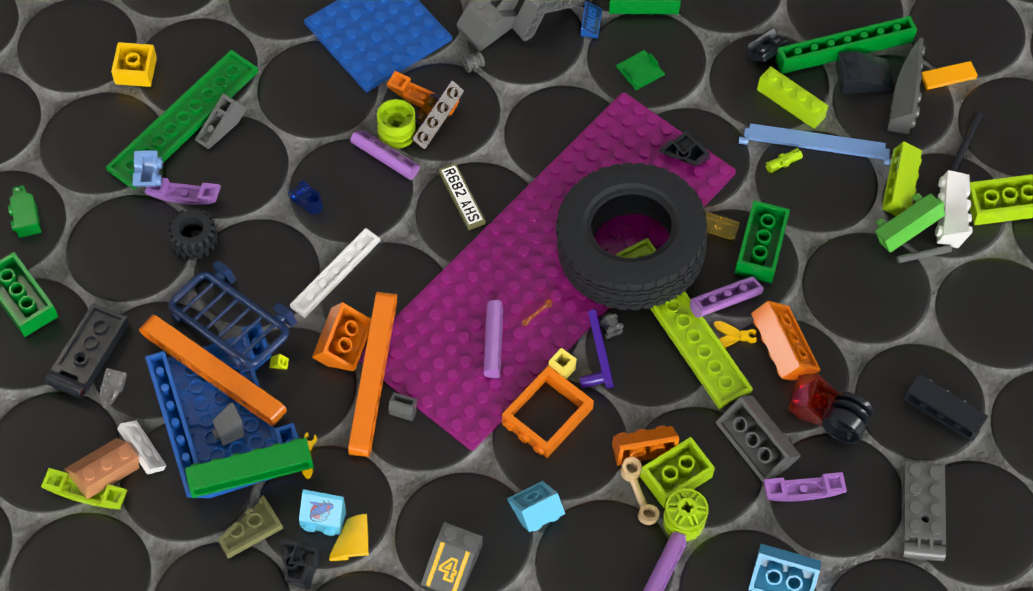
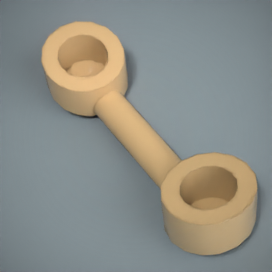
(648, 513)

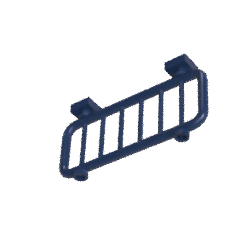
(224, 274)

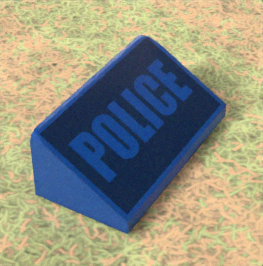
(591, 20)

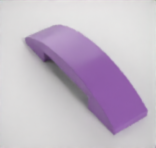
(184, 193)
(805, 489)

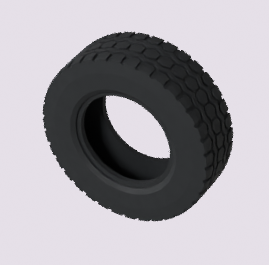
(631, 281)

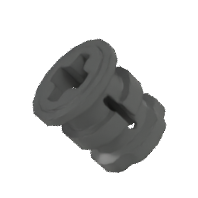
(473, 61)

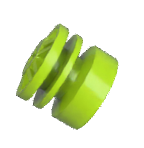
(396, 123)
(678, 520)

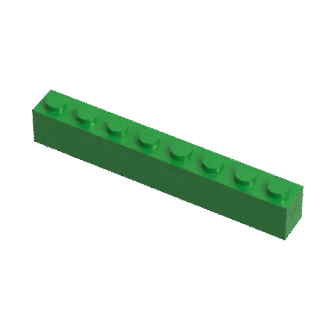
(862, 40)

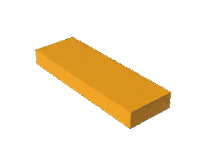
(948, 75)

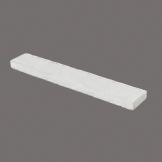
(334, 273)

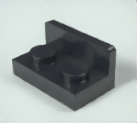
(766, 45)

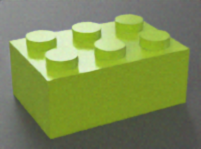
(677, 469)

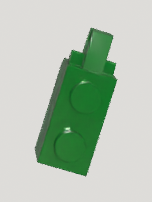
(24, 213)

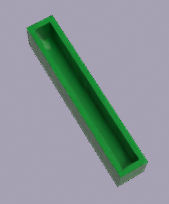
(249, 467)

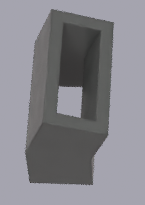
(402, 406)

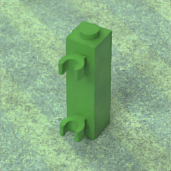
(910, 222)

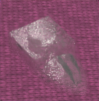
(111, 386)

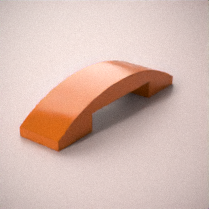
(409, 91)

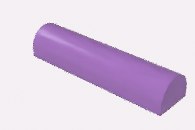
(385, 154)
(725, 296)
(493, 339)
(666, 562)

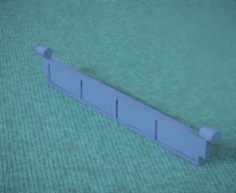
(816, 141)

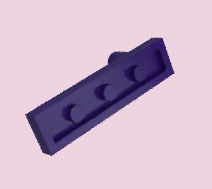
(605, 375)

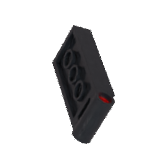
(90, 343)

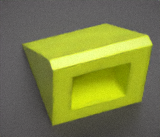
(279, 362)

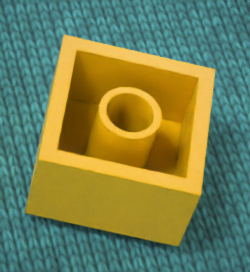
(134, 64)

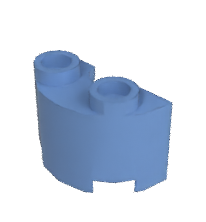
(147, 169)

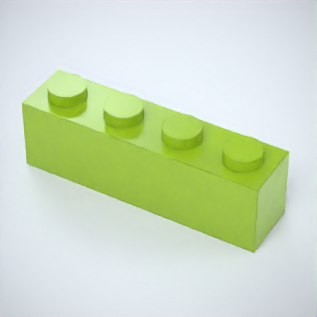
(792, 97)
(902, 178)

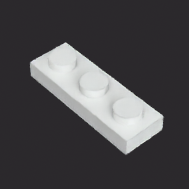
(140, 443)

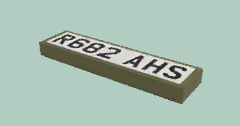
(462, 196)

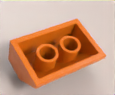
(342, 338)
(644, 443)

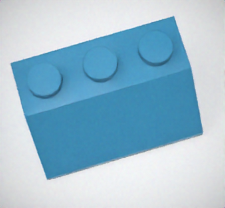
(783, 571)

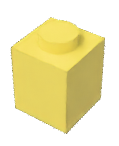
(563, 363)

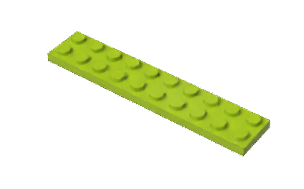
(696, 342)

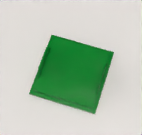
(640, 69)

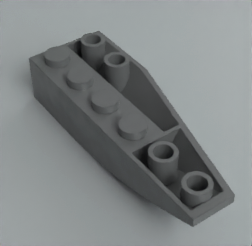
(907, 92)

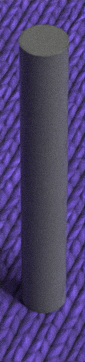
(923, 254)

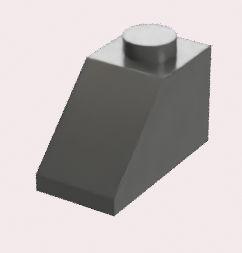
(228, 426)

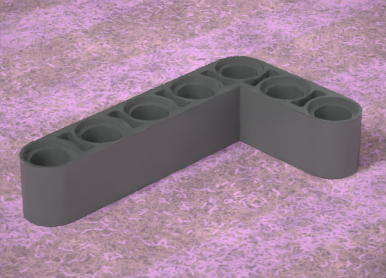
(533, 12)

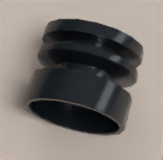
(847, 417)

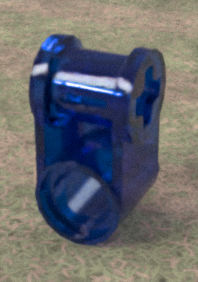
(304, 196)

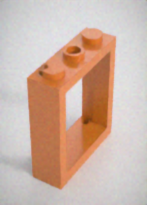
(564, 387)

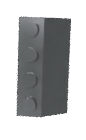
(757, 438)

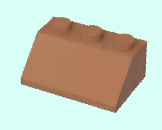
(103, 467)

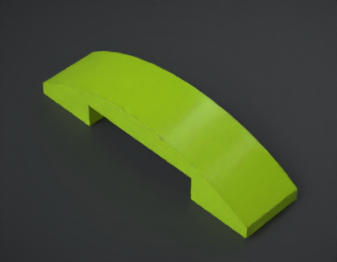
(61, 484)

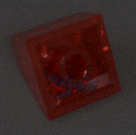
(812, 398)

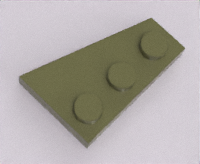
(252, 528)

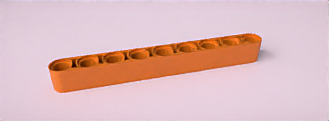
(213, 370)
(372, 374)

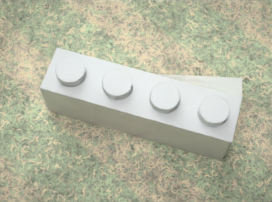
(954, 226)

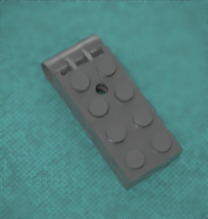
(923, 500)

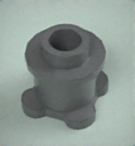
(611, 325)

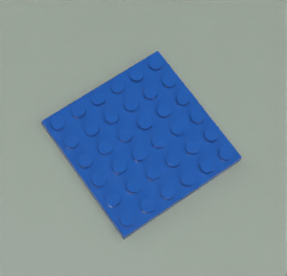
(377, 36)

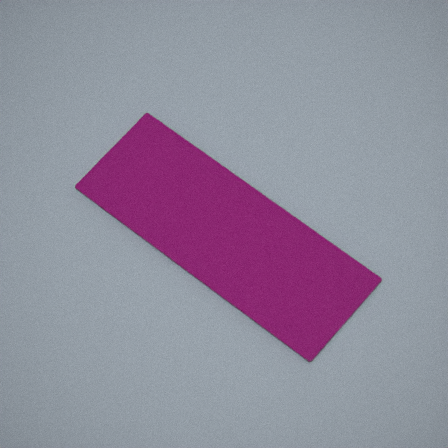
(515, 259)

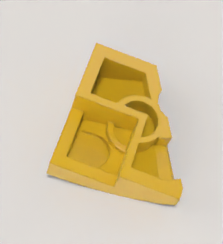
(352, 539)

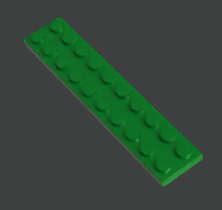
(186, 114)

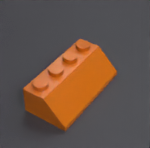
(784, 340)

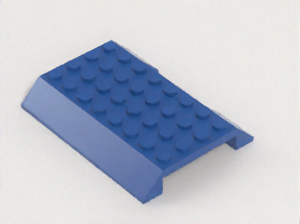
(193, 403)

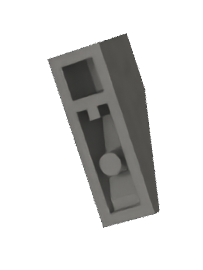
(221, 120)

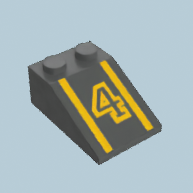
(452, 559)

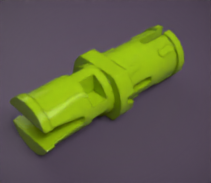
(784, 160)

